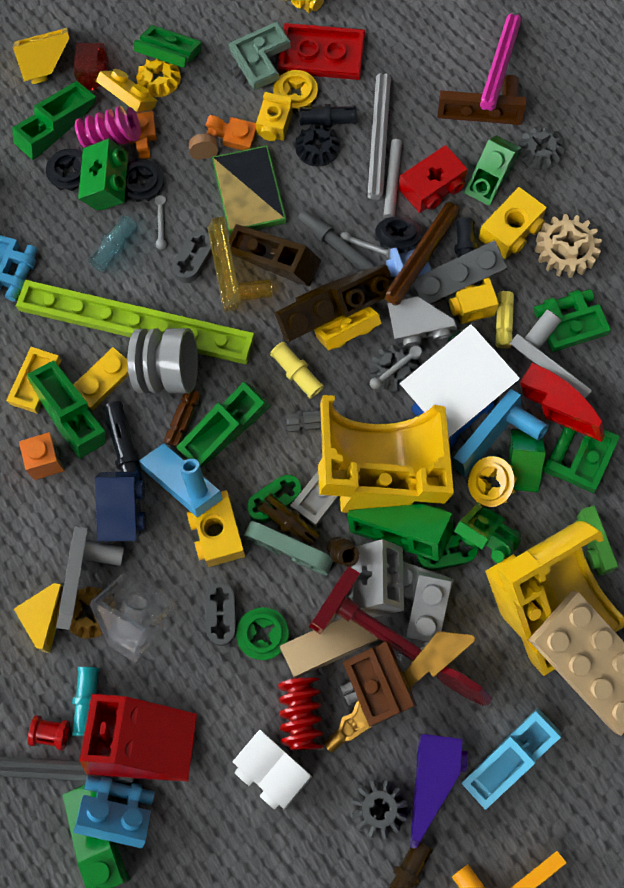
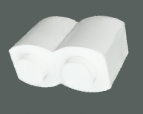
(271, 770)

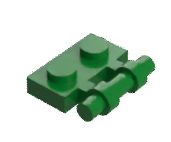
(576, 327)
(485, 527)

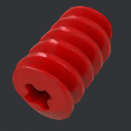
(300, 714)

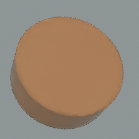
(203, 146)

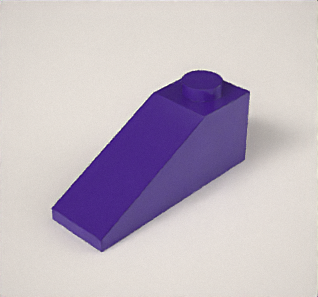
(437, 771)

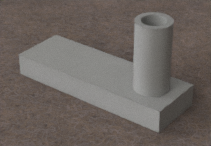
(534, 340)
(82, 550)

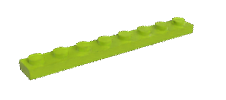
(124, 318)

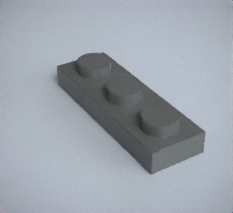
(460, 273)

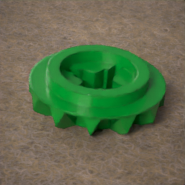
(265, 618)

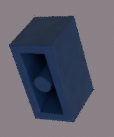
(119, 506)

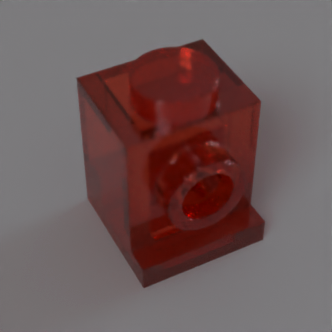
(88, 62)

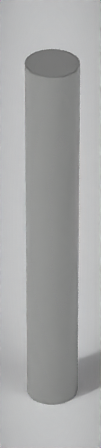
(392, 178)

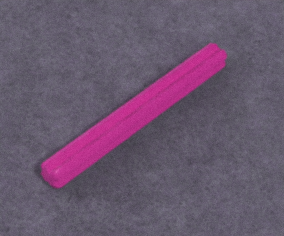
(500, 62)

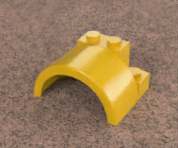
(384, 461)
(541, 578)

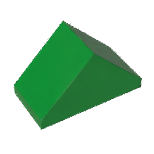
(527, 460)

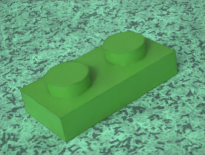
(599, 553)

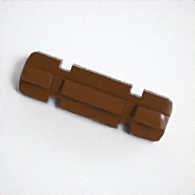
(182, 418)

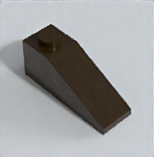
(274, 254)

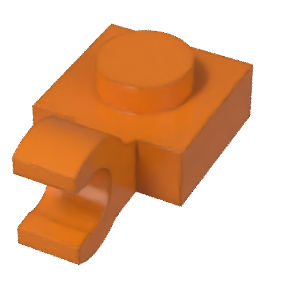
(148, 133)
(236, 134)

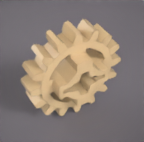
(564, 248)

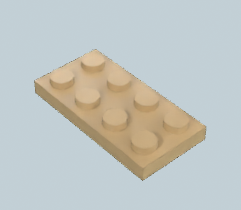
(586, 656)

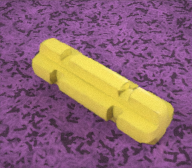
(504, 319)

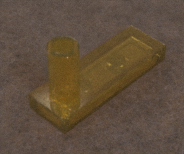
(231, 291)

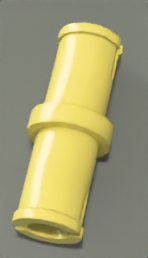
(296, 370)

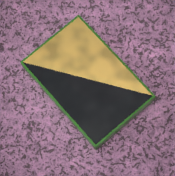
(249, 189)

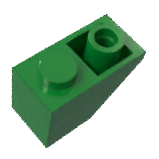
(492, 169)

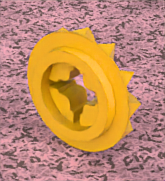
(297, 79)
(162, 85)
(480, 488)

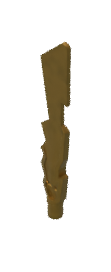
(433, 658)

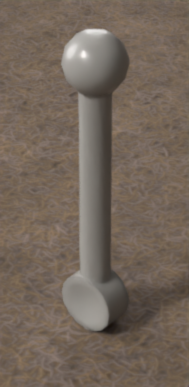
(160, 201)
(345, 236)
(414, 353)

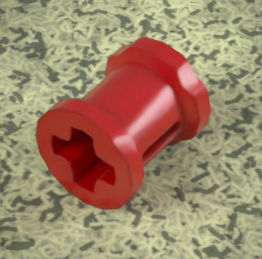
(48, 732)

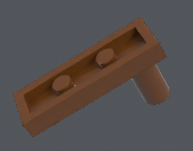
(467, 105)

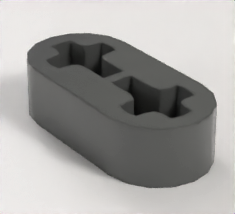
(188, 253)
(228, 613)

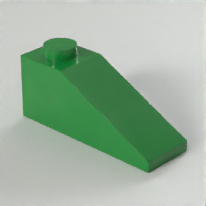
(414, 527)
(96, 858)

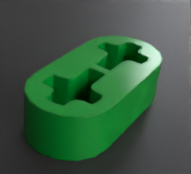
(274, 488)
(449, 560)

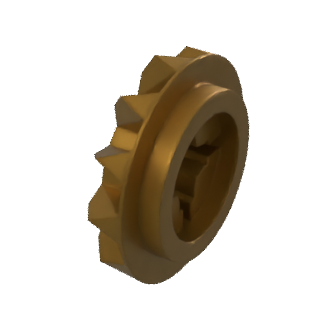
(85, 627)

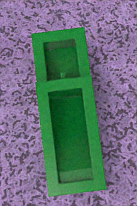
(52, 119)
(67, 409)
(224, 424)

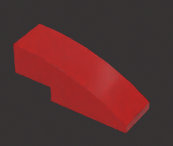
(561, 402)

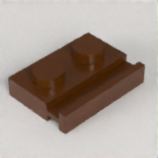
(379, 684)

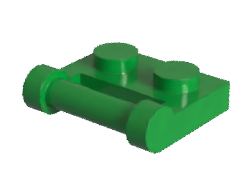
(588, 462)

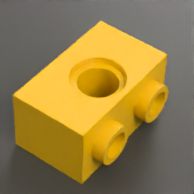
(519, 210)
(226, 545)

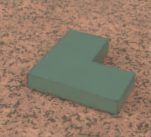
(253, 54)

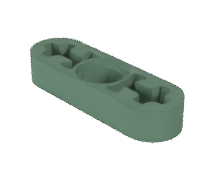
(280, 543)

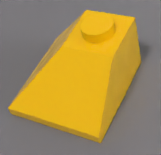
(40, 54)

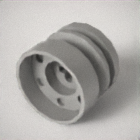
(163, 360)

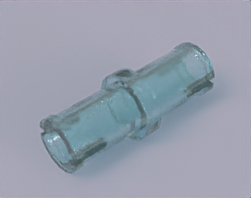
(112, 243)

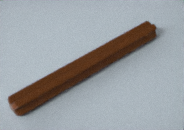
(421, 254)

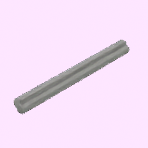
(379, 137)

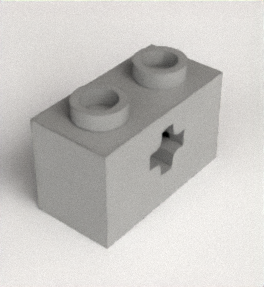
(380, 581)

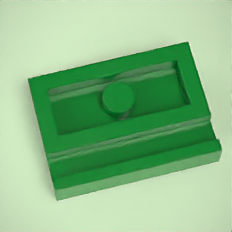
(167, 46)

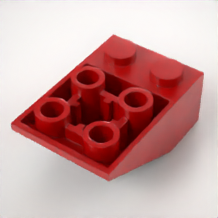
(137, 739)

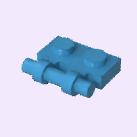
(26, 261)
(111, 819)

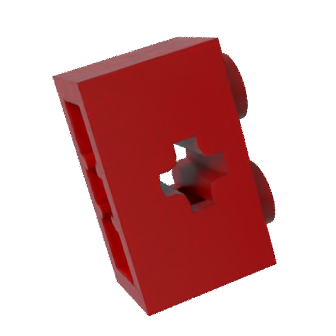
(433, 179)

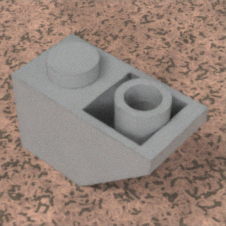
(418, 320)

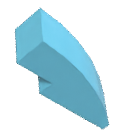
(511, 758)

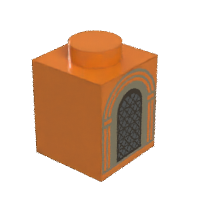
(41, 456)

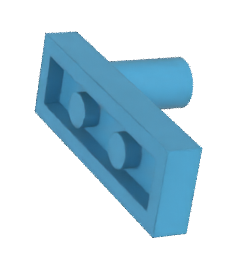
(506, 412)
(181, 479)

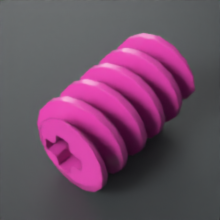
(116, 125)

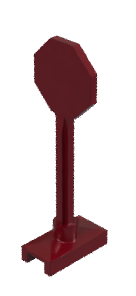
(339, 604)

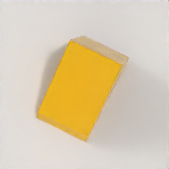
(40, 616)

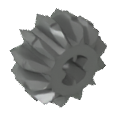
(389, 816)

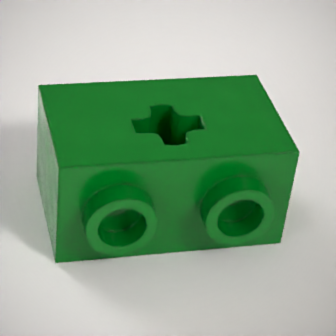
(103, 175)

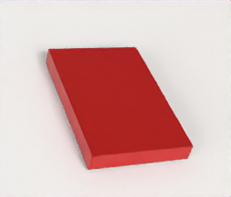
(323, 51)

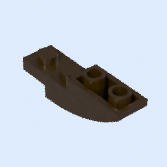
(333, 300)

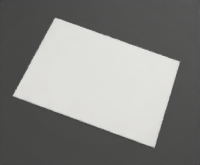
(461, 378)

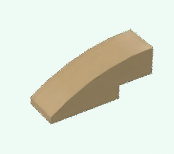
(319, 650)

